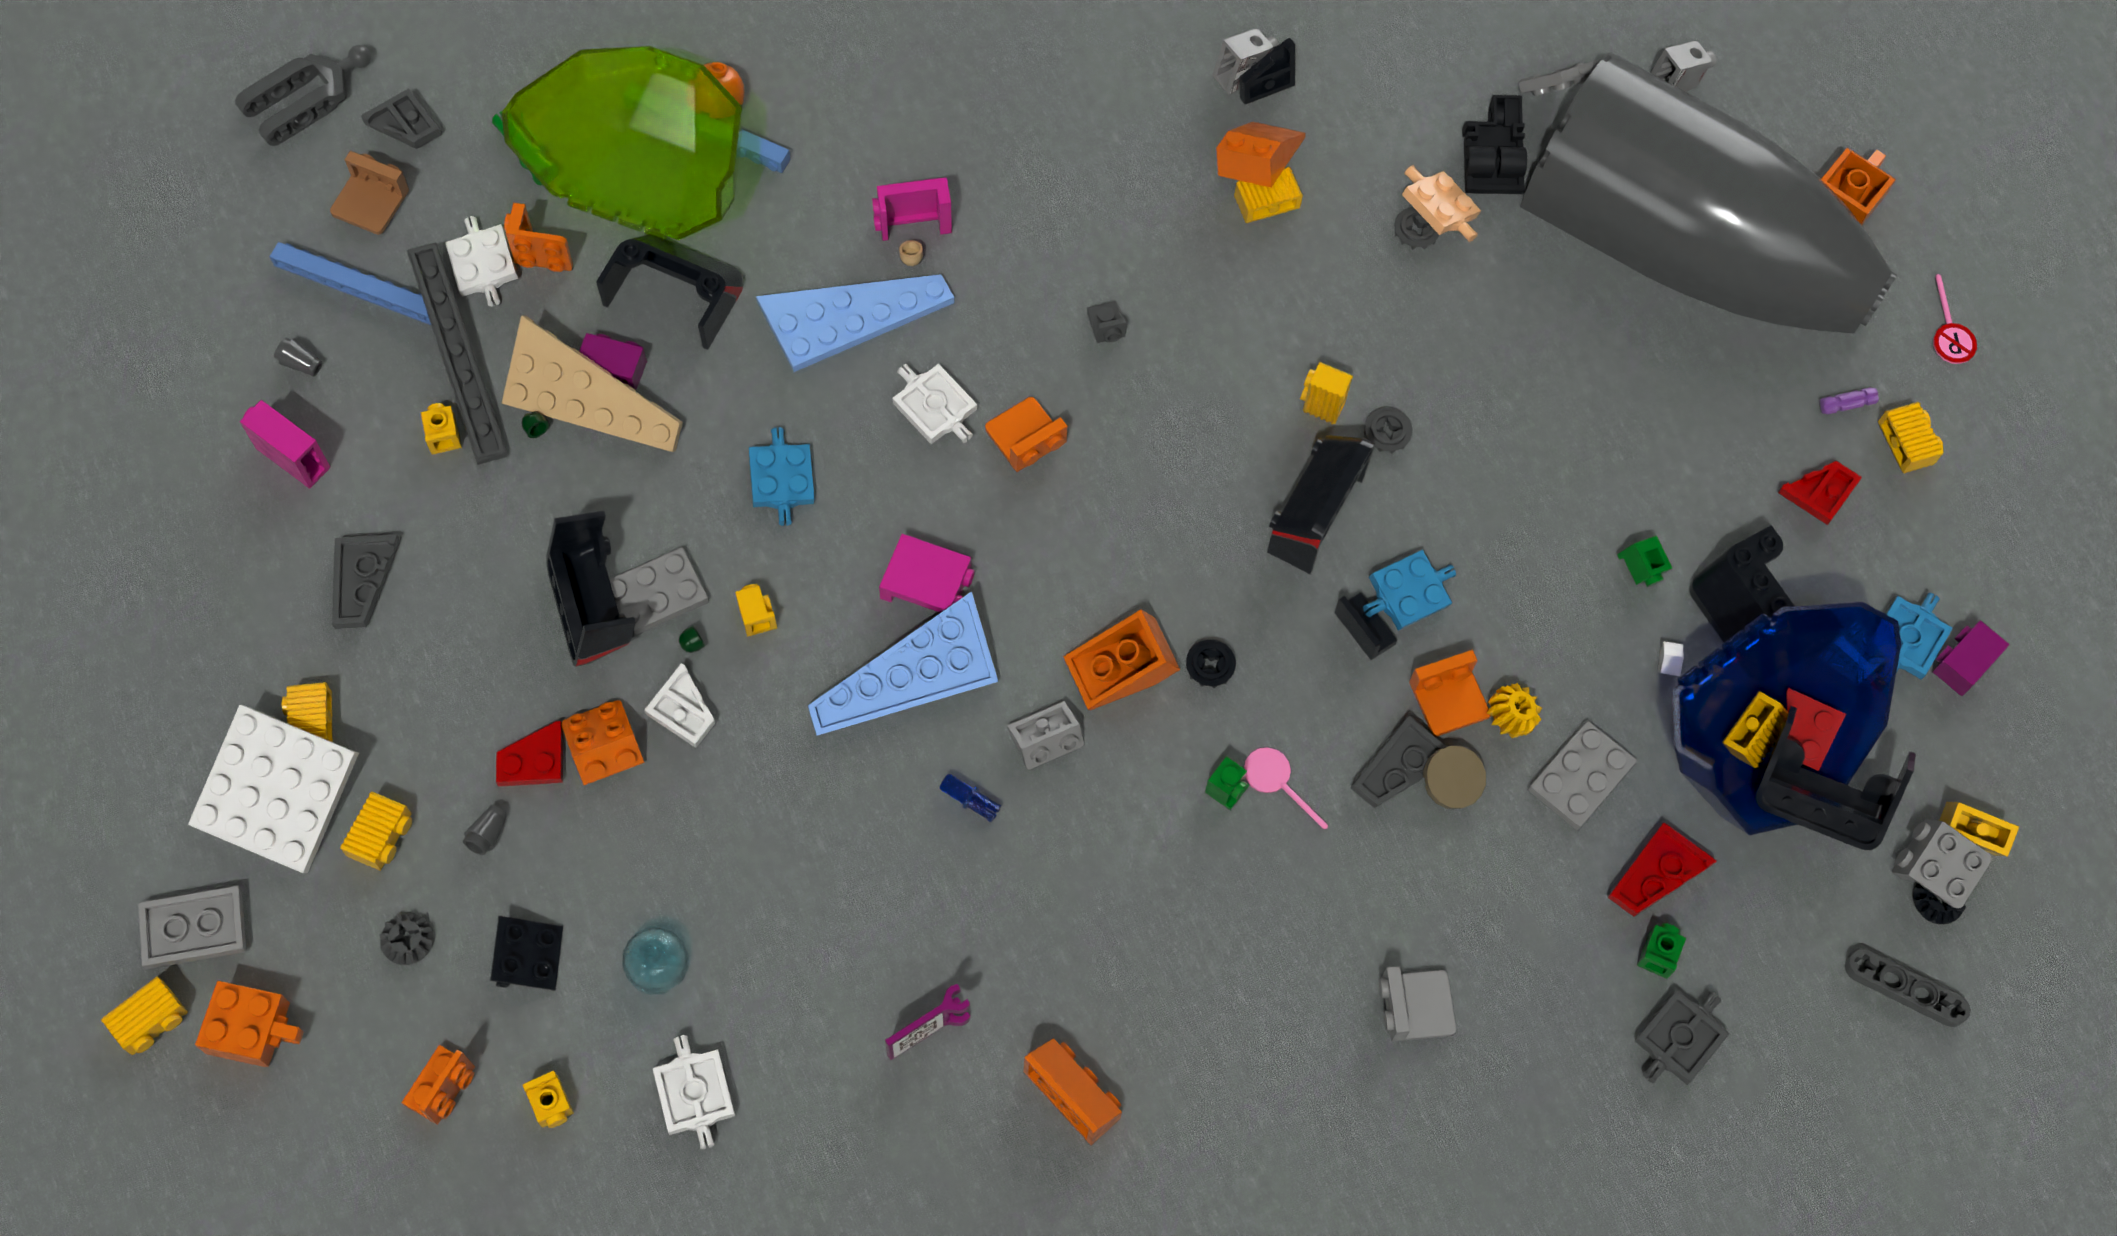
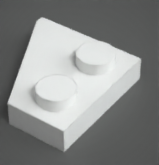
(681, 708)

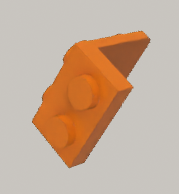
(535, 248)
(1026, 433)
(601, 742)

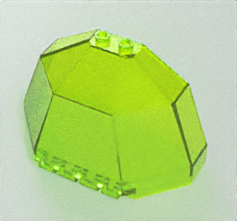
(631, 138)

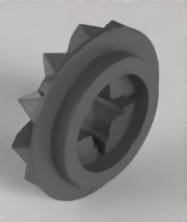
(1404, 225)
(1396, 421)
(420, 943)

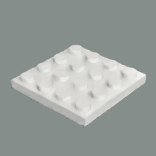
(273, 789)

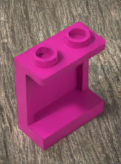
(913, 203)
(926, 574)

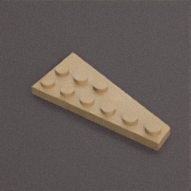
(572, 388)

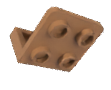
(370, 193)

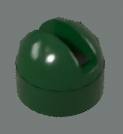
(534, 424)
(691, 640)

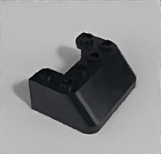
(1740, 585)

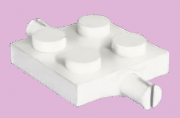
(481, 261)
(934, 403)
(693, 1092)

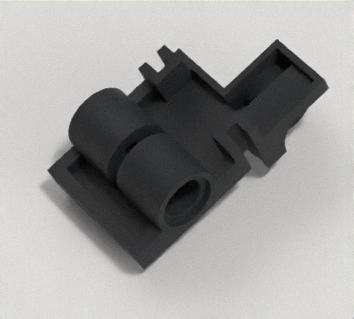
(1495, 149)

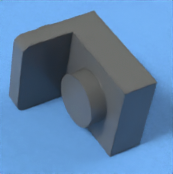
(1106, 322)

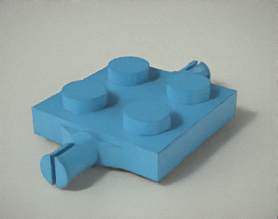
(781, 476)
(1409, 590)
(1920, 634)

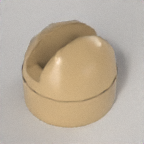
(911, 252)

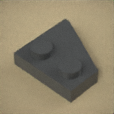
(403, 120)

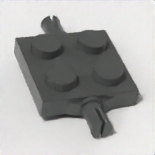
(1682, 1037)

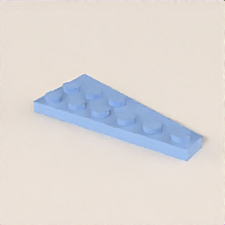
(833, 319)
(927, 665)

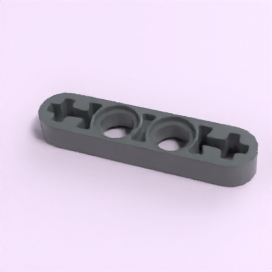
(1908, 983)

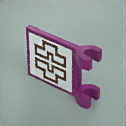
(929, 1023)

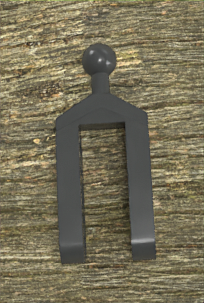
(290, 79)

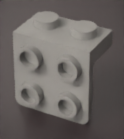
(1942, 862)
(1417, 1004)

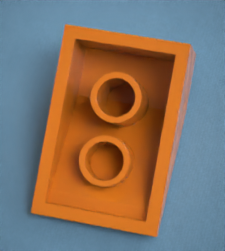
(1257, 152)
(1121, 661)

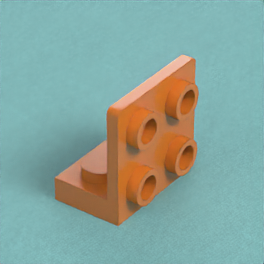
(1449, 693)
(439, 1084)

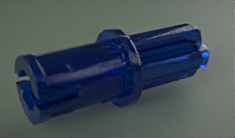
(970, 797)

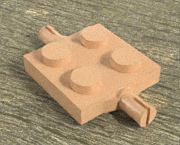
(1441, 203)

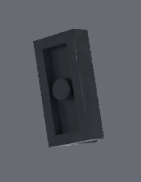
(1368, 632)

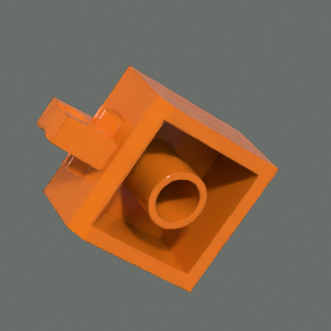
(1859, 182)
(246, 1024)

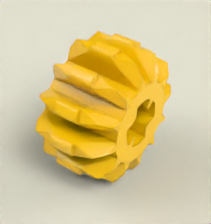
(1514, 710)

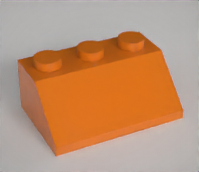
(1072, 1089)

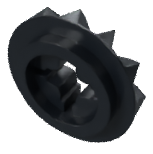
(1212, 651)
(1933, 910)

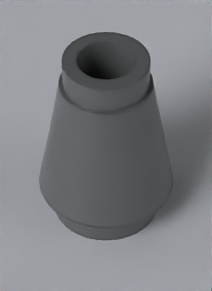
(298, 357)
(484, 831)

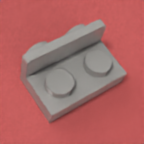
(1046, 735)

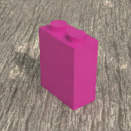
(285, 443)

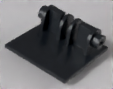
(526, 953)

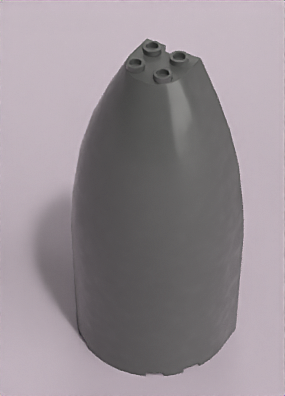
(1704, 205)

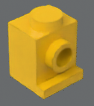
(440, 428)
(755, 610)
(542, 1087)

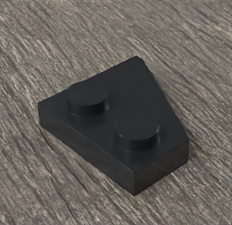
(1270, 74)

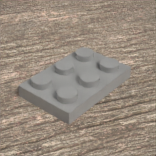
(658, 591)
(1582, 775)
(192, 927)

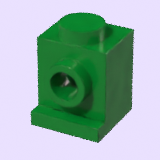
(1646, 561)
(1227, 783)
(1655, 957)

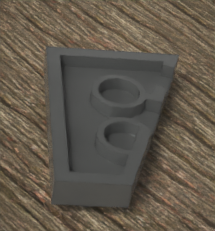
(359, 576)
(1397, 763)

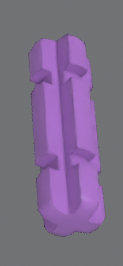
(1849, 400)

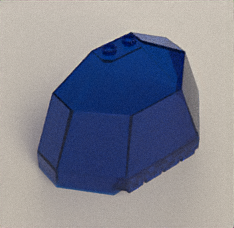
(1824, 651)

